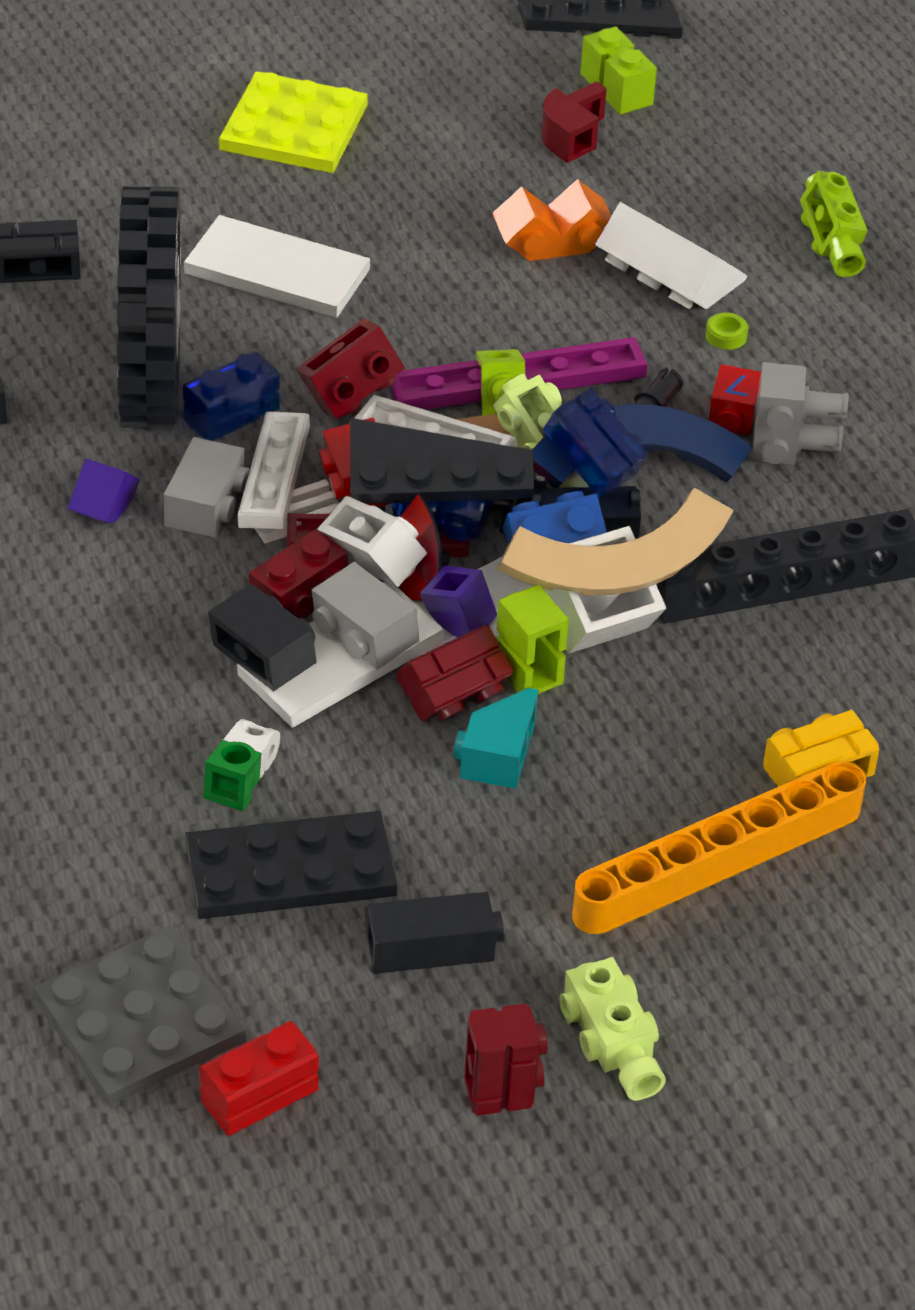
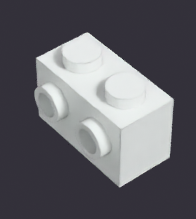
(375, 540)

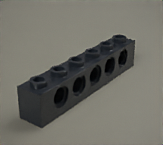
(792, 566)

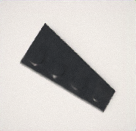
(627, 15)
(402, 462)

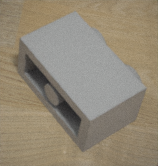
(205, 487)
(365, 615)

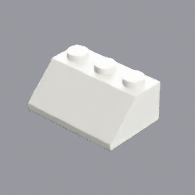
(666, 259)

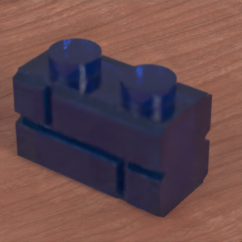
(231, 396)
(596, 442)

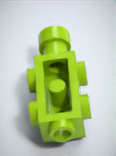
(834, 222)

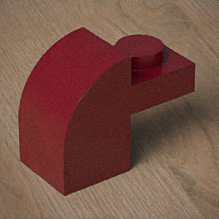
(573, 121)

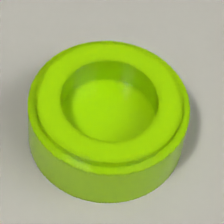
(726, 331)

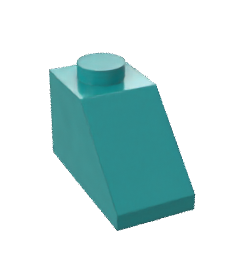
(498, 740)

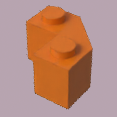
(553, 230)

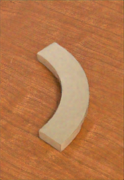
(618, 566)

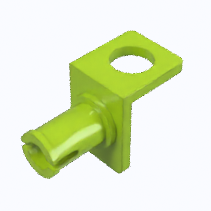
(496, 370)

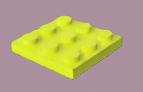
(293, 121)

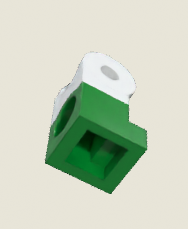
(239, 764)

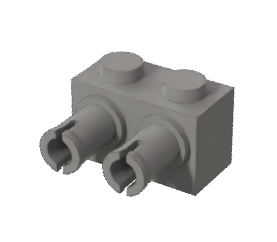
(781, 414)

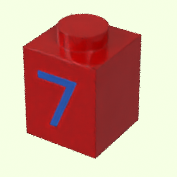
(735, 399)

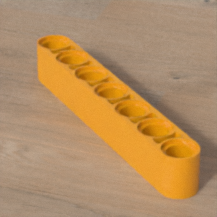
(717, 847)

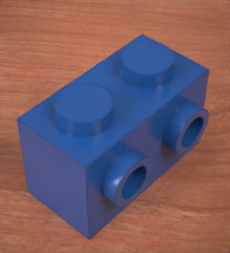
(566, 521)

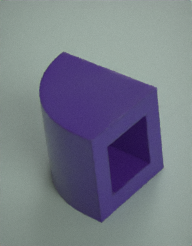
(102, 491)
(459, 600)

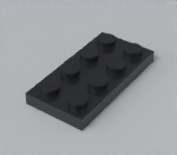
(290, 864)

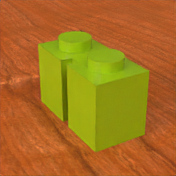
(618, 67)
(533, 639)

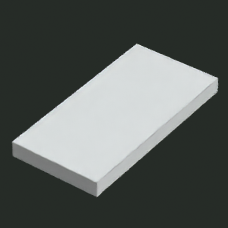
(277, 266)
(337, 672)

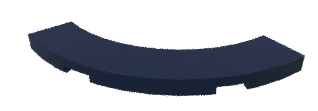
(661, 429)

